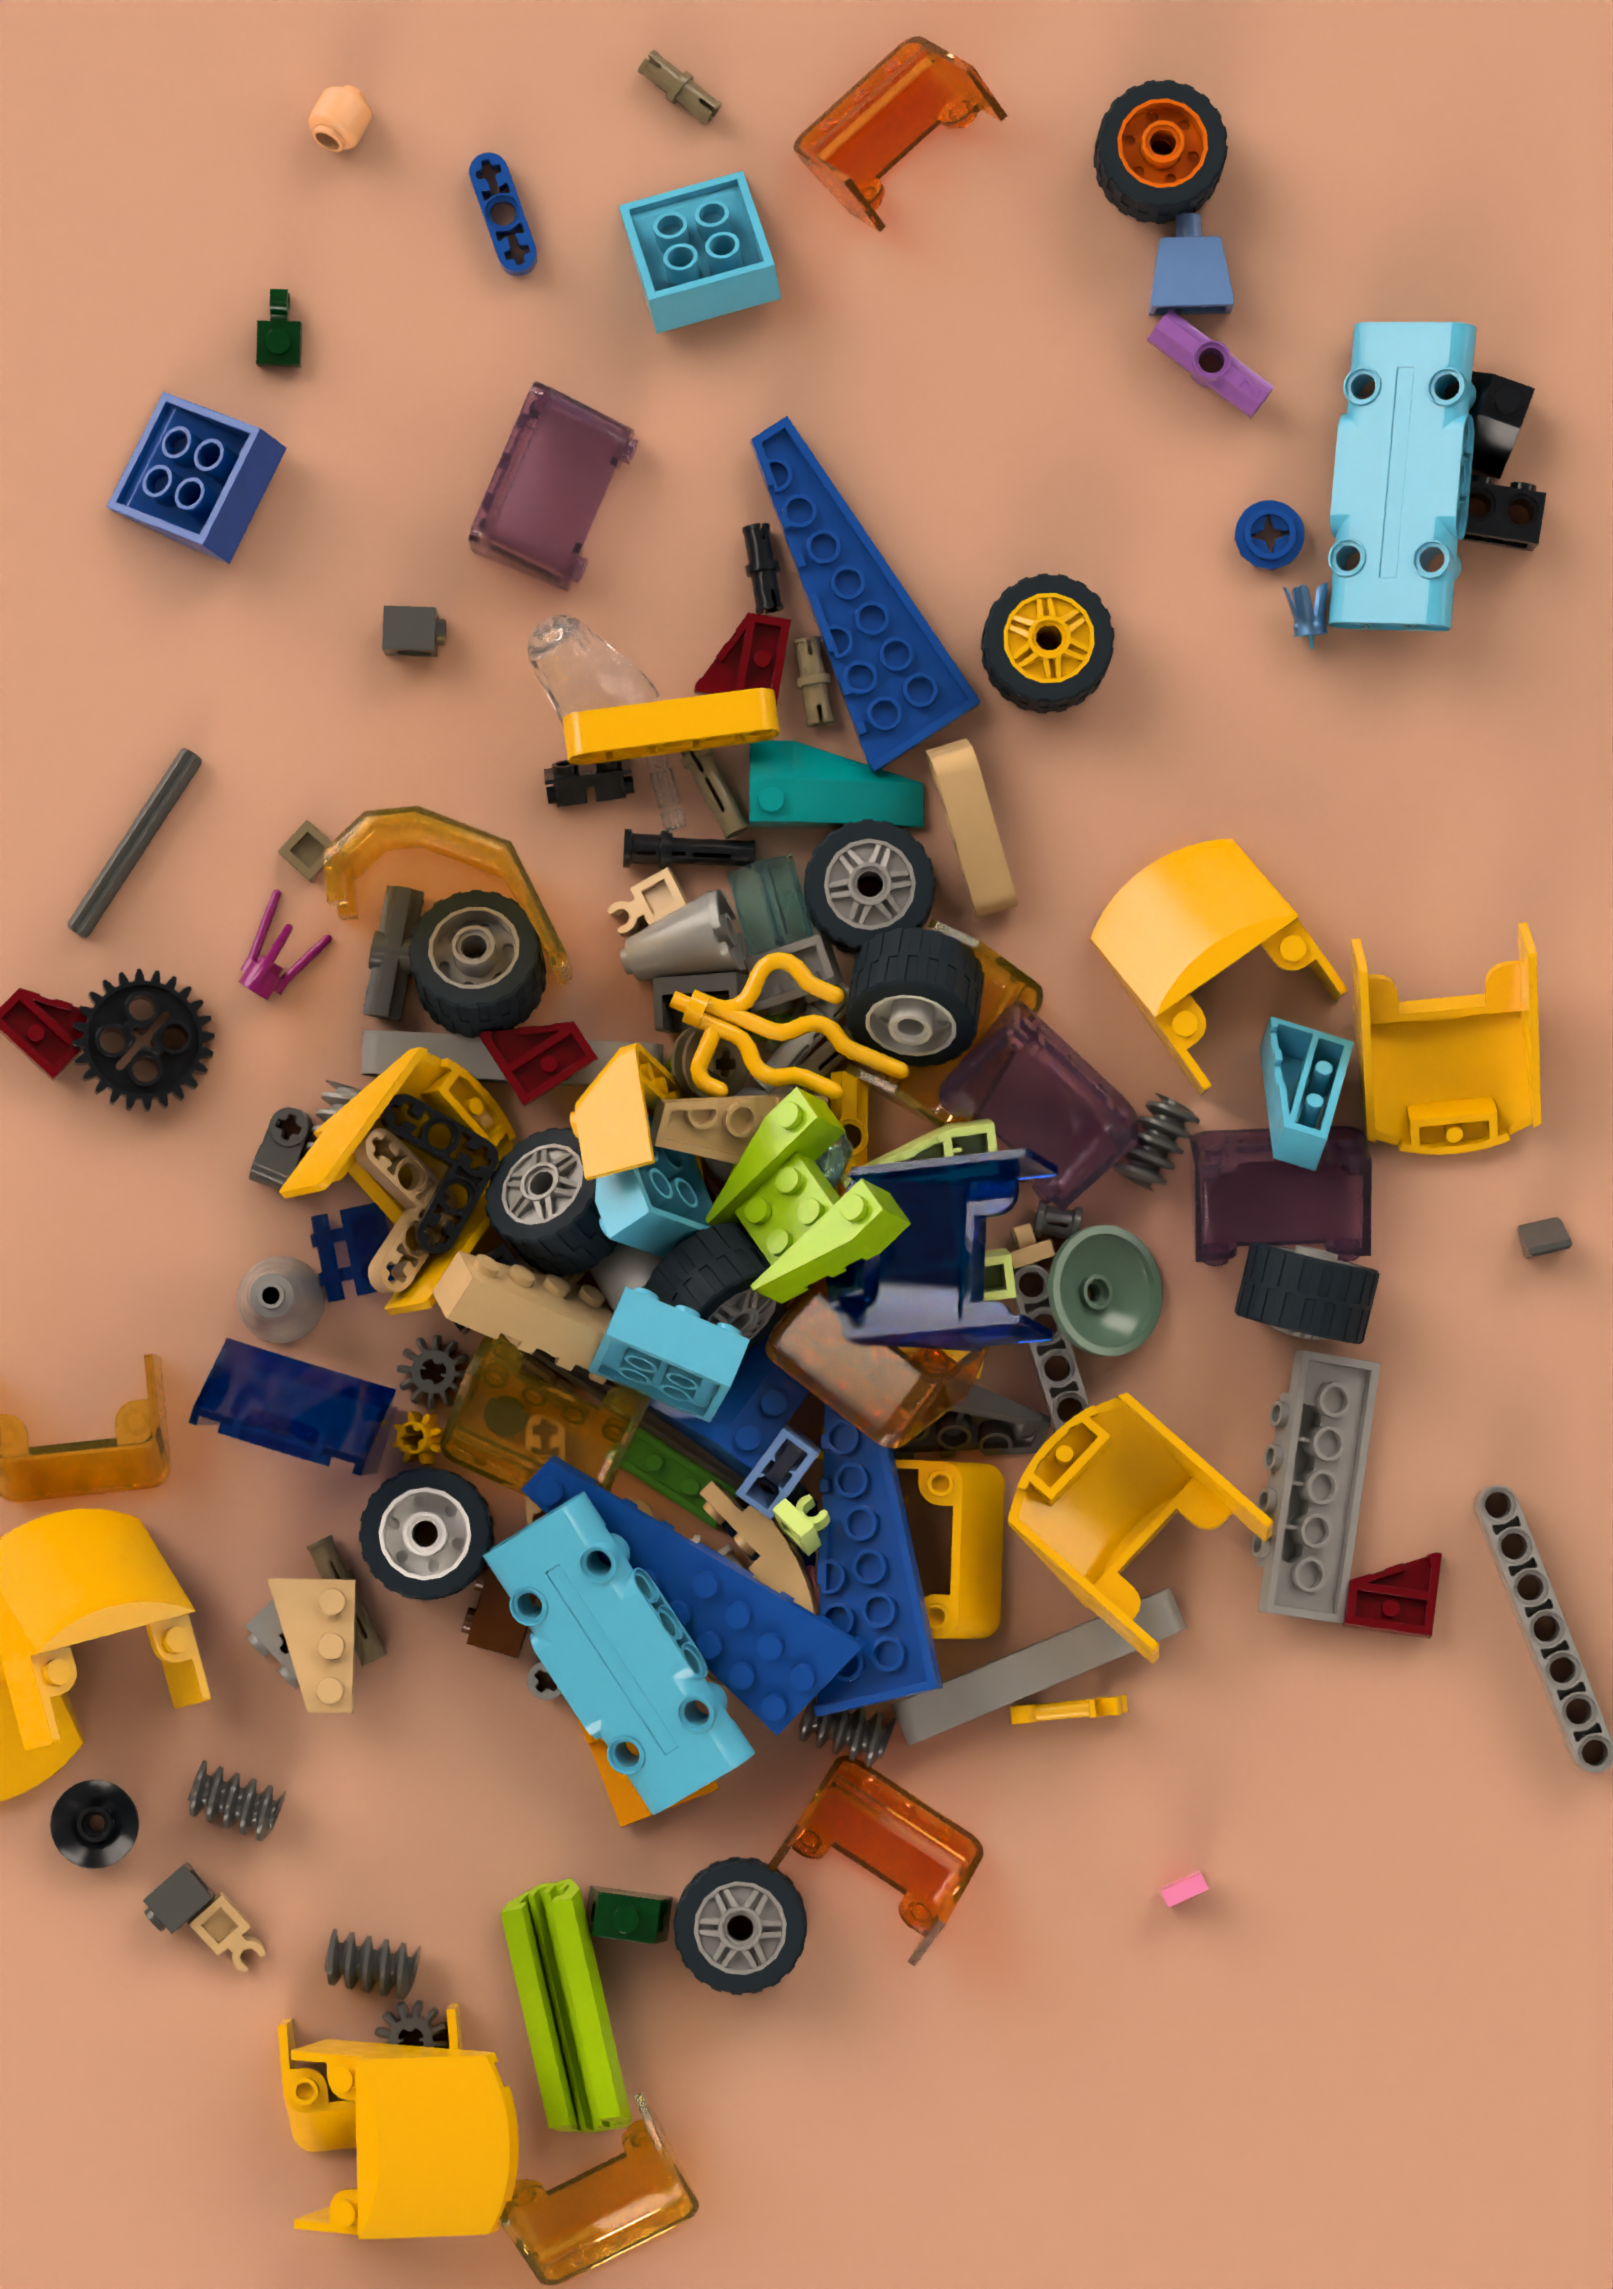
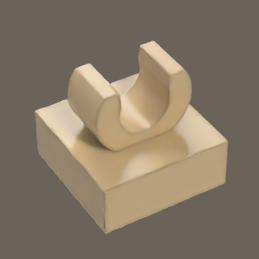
(1029, 1251)

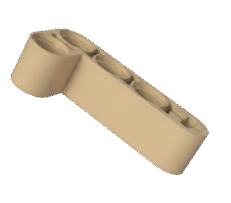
(972, 827)

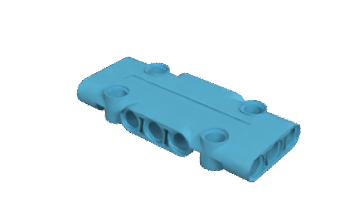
(1402, 476)
(618, 1654)

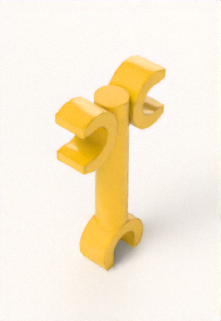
(1069, 1709)

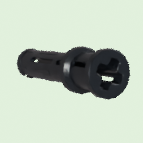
(665, 849)

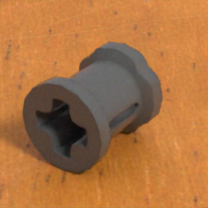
(1046, 1213)

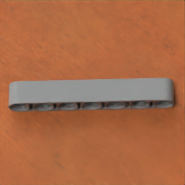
(383, 1048)
(1560, 1644)
(1030, 1670)

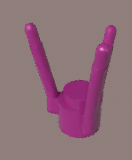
(263, 974)

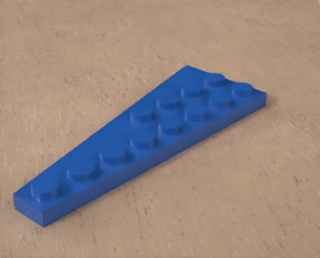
(879, 644)
(870, 1575)
(748, 1634)

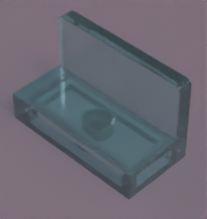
(770, 904)

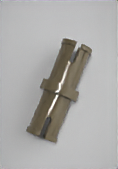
(679, 87)
(813, 681)

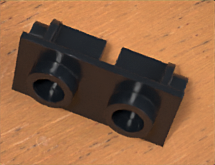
(571, 782)

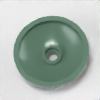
(1122, 1289)

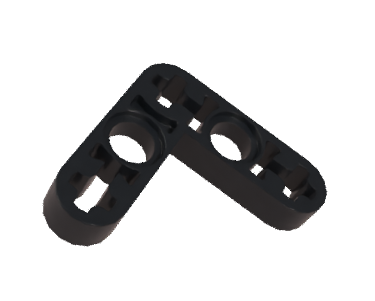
(458, 1172)

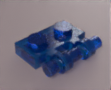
(364, 1233)

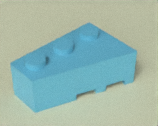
(1302, 1088)

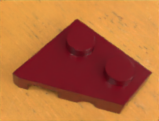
(750, 658)
(538, 1056)

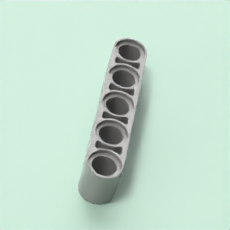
(1059, 1346)

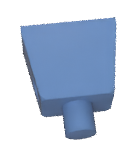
(1190, 272)
(779, 1469)

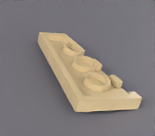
(712, 1125)

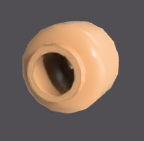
(340, 118)

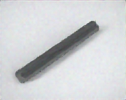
(134, 842)

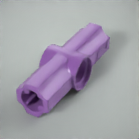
(1187, 345)

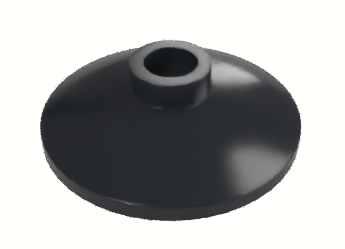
(72, 1830)

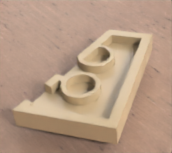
(320, 1637)

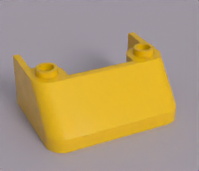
(615, 1112)
(976, 1549)
(312, 2117)

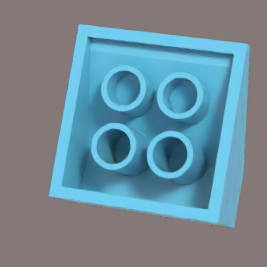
(700, 252)
(654, 1203)
(669, 1353)

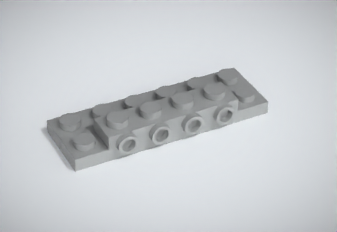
(1315, 1485)

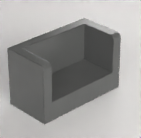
(719, 985)

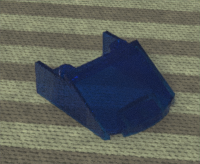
(931, 1277)
(296, 1407)

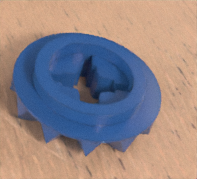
(1283, 520)

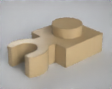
(653, 900)
(223, 1927)

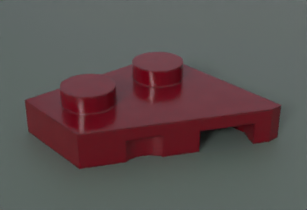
(41, 1029)
(1396, 1599)

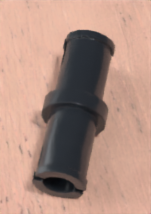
(762, 568)

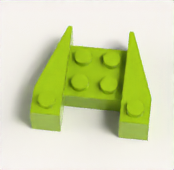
(793, 1206)

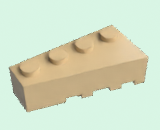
(526, 1308)

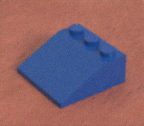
(197, 476)
(748, 1417)

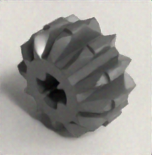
(429, 1385)
(410, 2022)

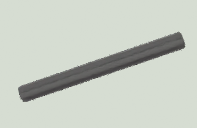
(651, 1423)

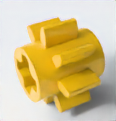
(416, 1427)

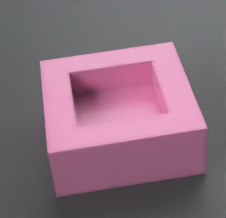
(1183, 1888)

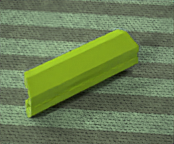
(565, 2009)

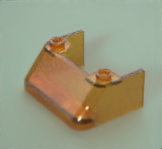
(887, 118)
(867, 1384)
(891, 1838)

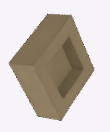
(305, 850)

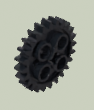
(113, 1015)

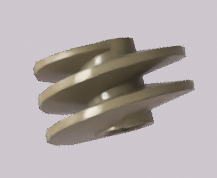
(724, 1066)

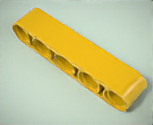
(671, 726)

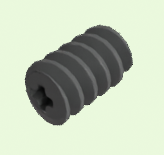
(1156, 1142)
(848, 1730)
(234, 1802)
(371, 1965)

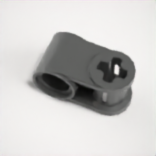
(277, 1155)

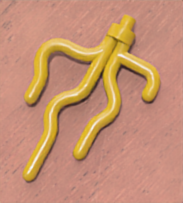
(722, 1017)

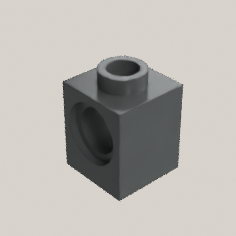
(412, 631)
(177, 1899)

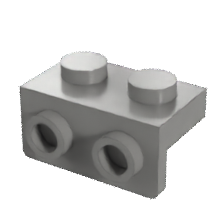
(782, 988)

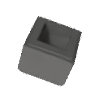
(1543, 1237)

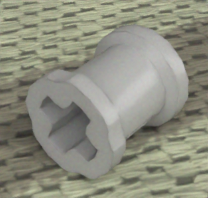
(533, 1681)

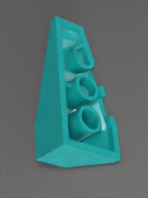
(817, 789)

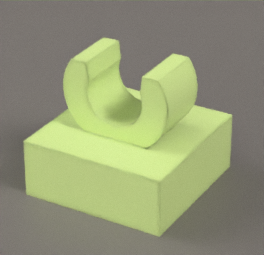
(798, 1525)

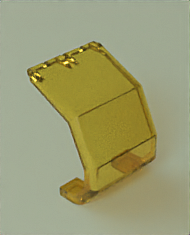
(420, 827)

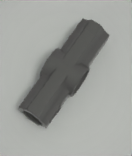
(389, 953)

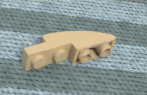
(779, 1560)

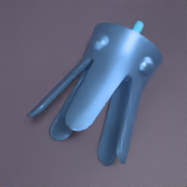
(1305, 619)

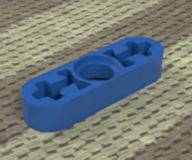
(482, 189)

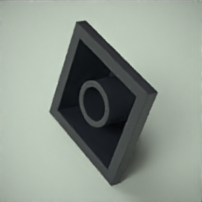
(1496, 418)

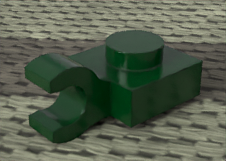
(279, 339)

